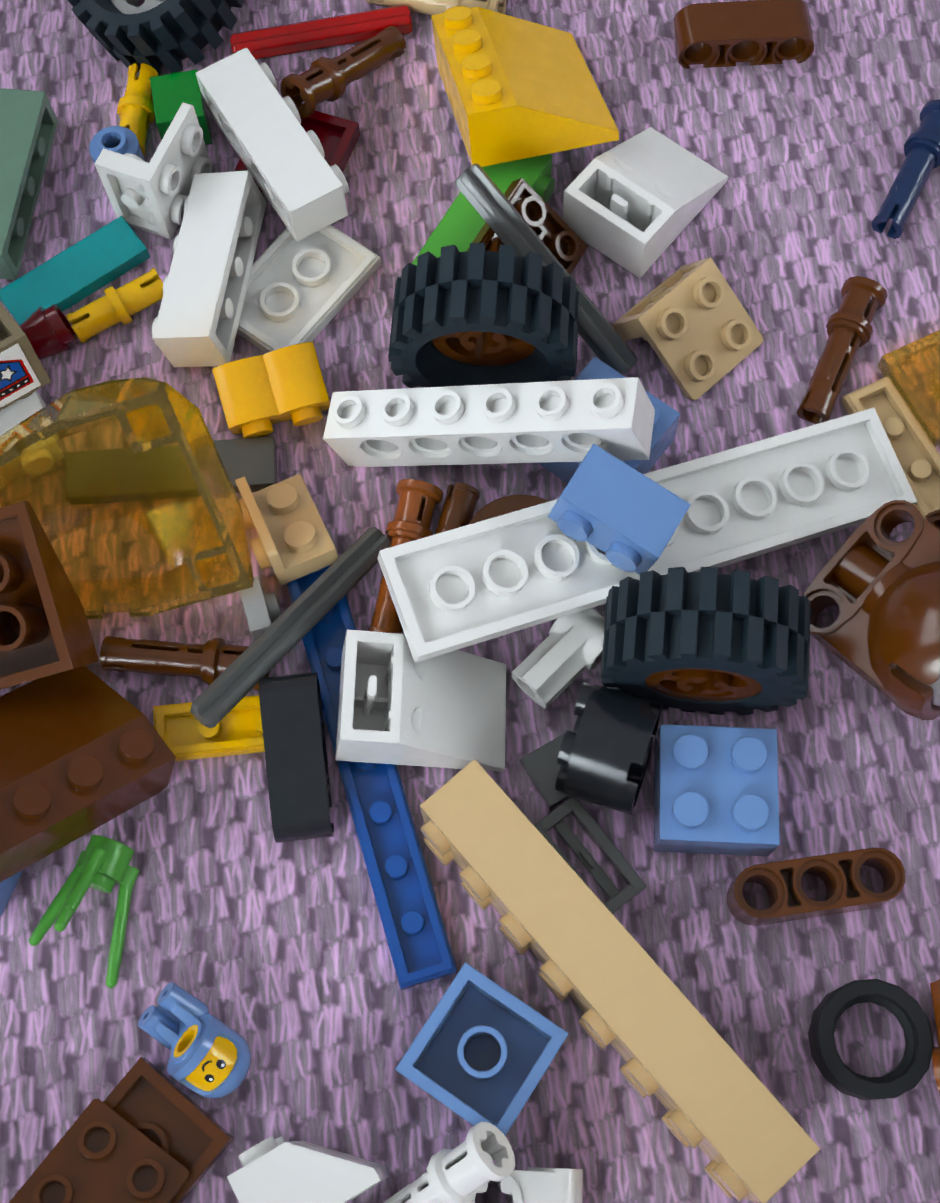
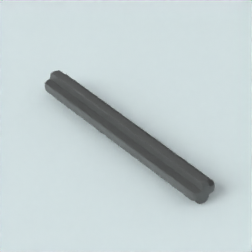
(516, 232)
(288, 629)

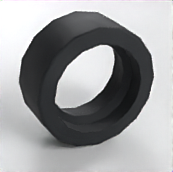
(911, 1018)

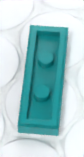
(76, 271)

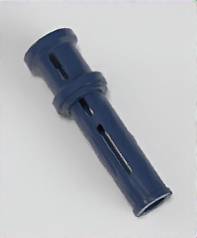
(922, 156)

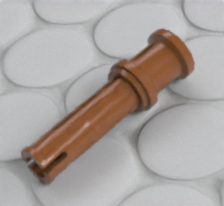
(410, 523)

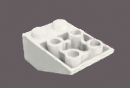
(639, 198)
(421, 711)

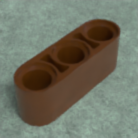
(743, 32)
(836, 870)

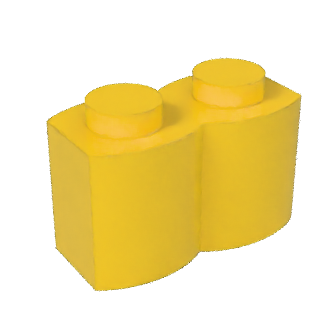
(272, 390)

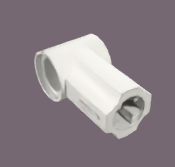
(568, 650)

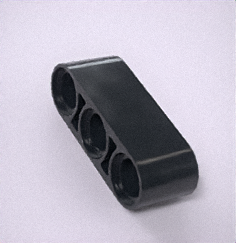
(296, 757)

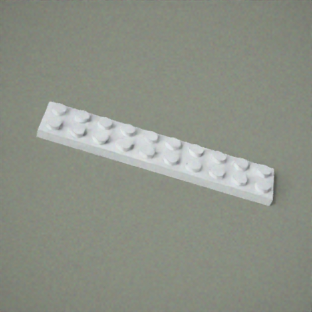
(743, 504)

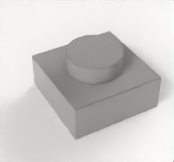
(259, 608)

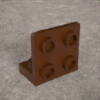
(104, 1162)

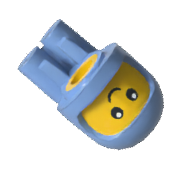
(203, 1049)

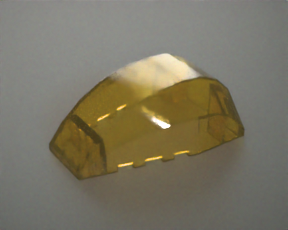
(129, 497)

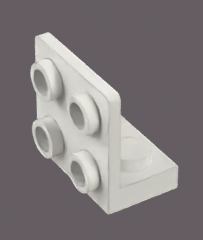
(154, 192)

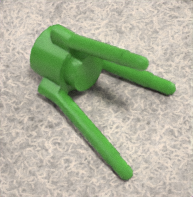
(98, 867)

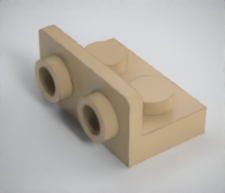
(287, 528)

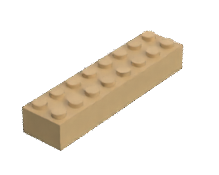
(618, 986)

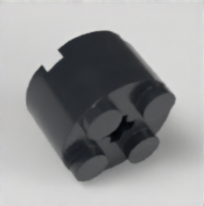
(608, 748)

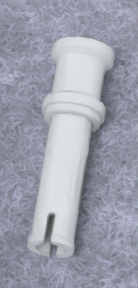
(460, 1172)

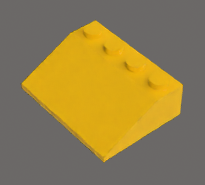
(517, 86)

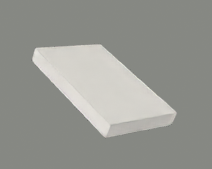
(302, 286)

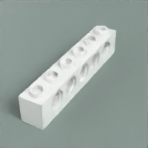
(491, 423)

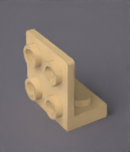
(693, 326)

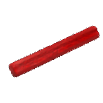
(321, 32)

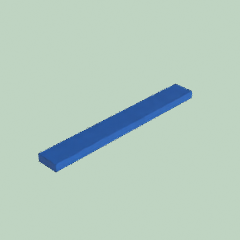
(381, 821)

